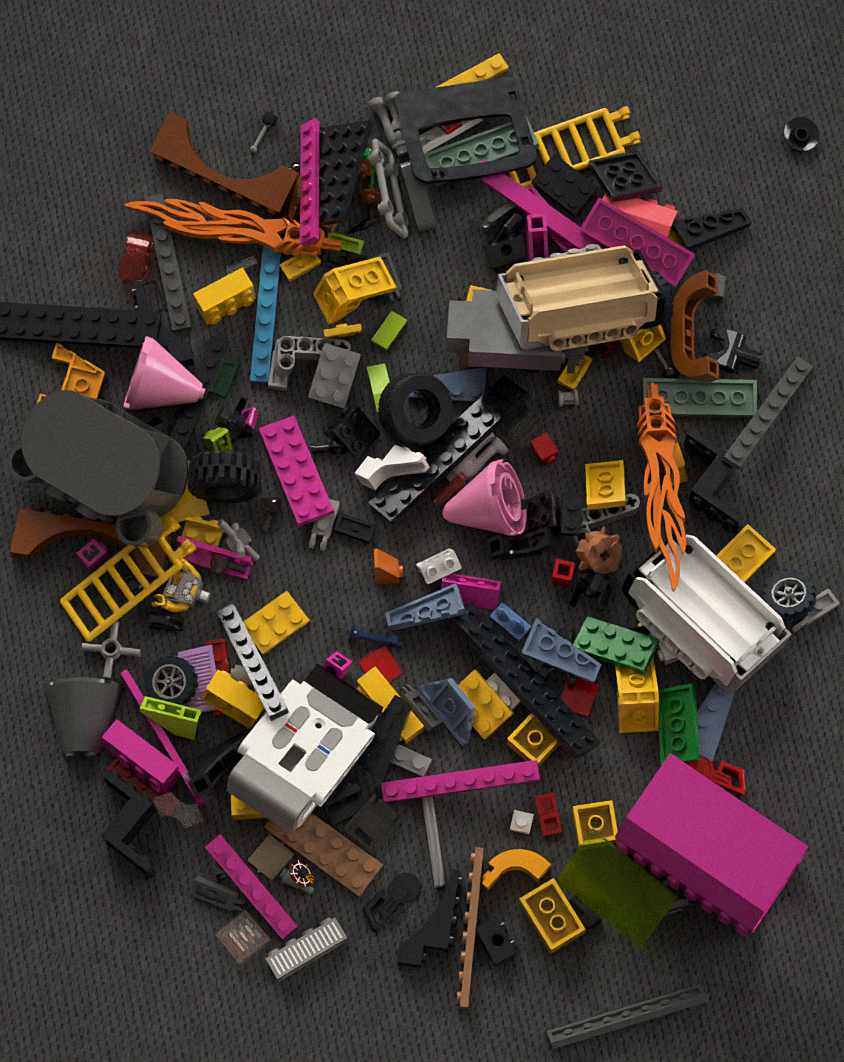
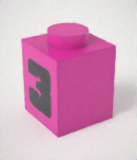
(92, 554)
(338, 664)

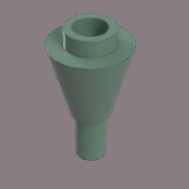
(286, 879)

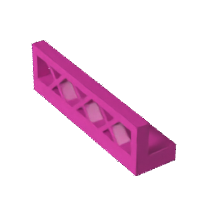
(202, 557)

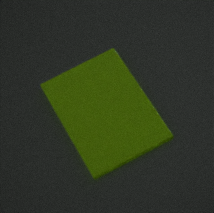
(616, 888)

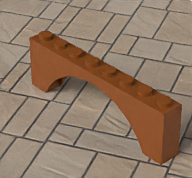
(268, 191)
(38, 529)

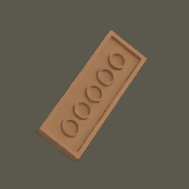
(330, 853)

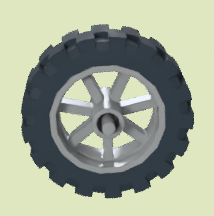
(788, 580)
(188, 674)

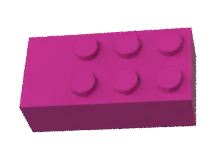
(141, 758)

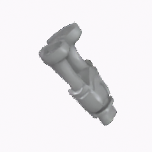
(391, 130)
(471, 464)

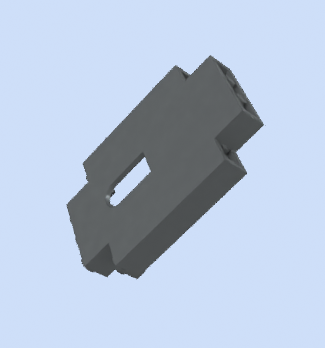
(485, 334)

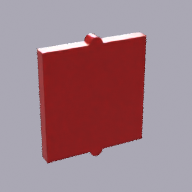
(383, 662)
(580, 697)

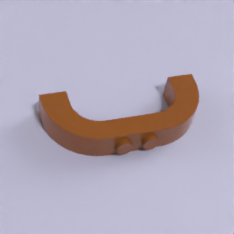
(682, 328)

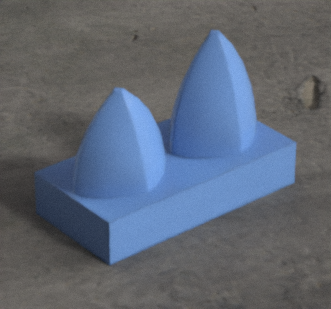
(510, 622)

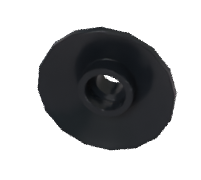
(805, 128)

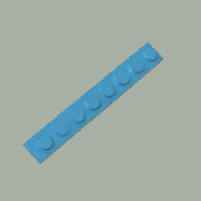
(265, 316)

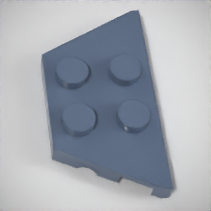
(451, 706)

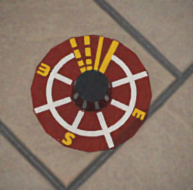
(301, 873)

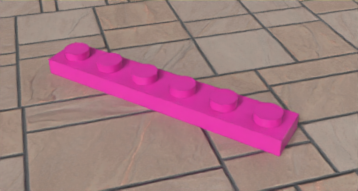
(250, 886)

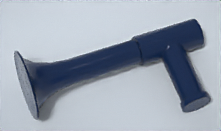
(392, 641)

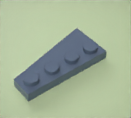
(463, 386)
(430, 608)
(559, 653)
(711, 720)

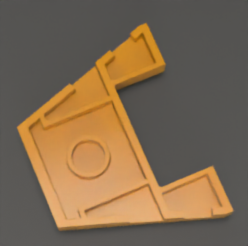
(81, 374)

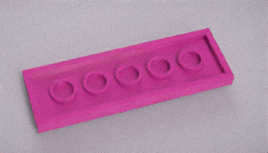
(619, 229)
(296, 471)

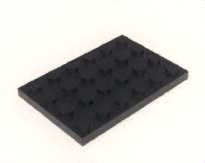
(339, 166)

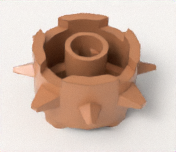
(599, 552)

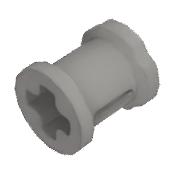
(568, 398)

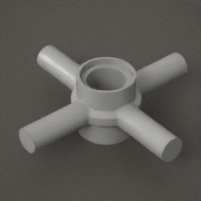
(238, 540)
(110, 657)

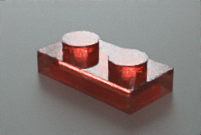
(444, 495)

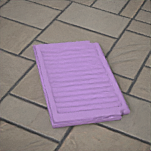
(204, 663)

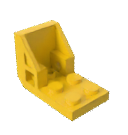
(348, 285)
(637, 700)

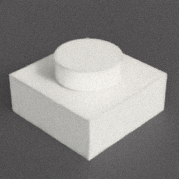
(521, 822)

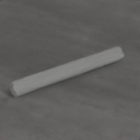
(433, 842)

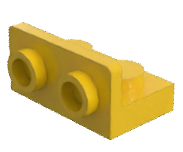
(202, 530)

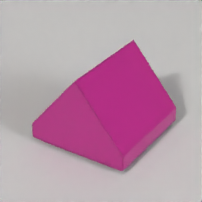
(250, 416)

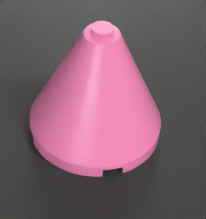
(160, 380)
(490, 502)

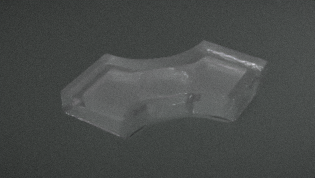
(169, 806)

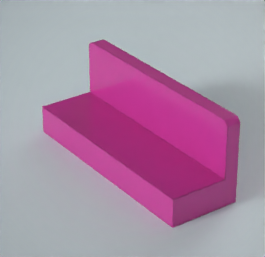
(475, 590)

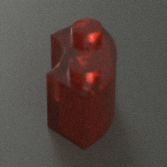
(134, 263)

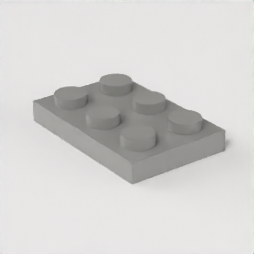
(334, 375)

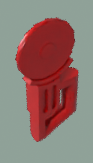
(706, 769)

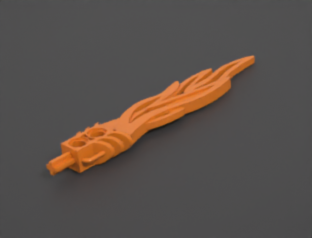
(228, 227)
(664, 451)

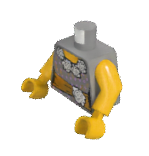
(182, 590)

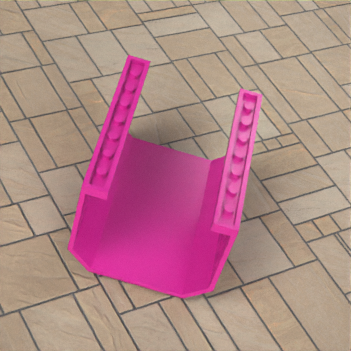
(709, 845)

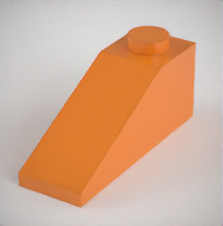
(386, 568)

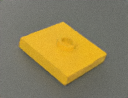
(342, 331)

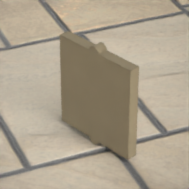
(270, 857)

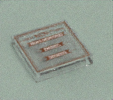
(242, 937)

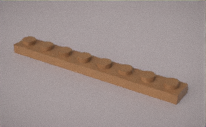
(469, 936)

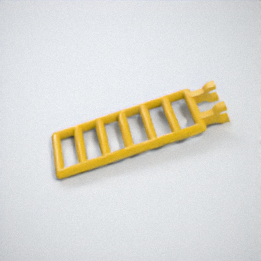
(609, 119)
(175, 556)

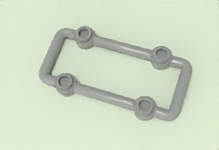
(399, 222)

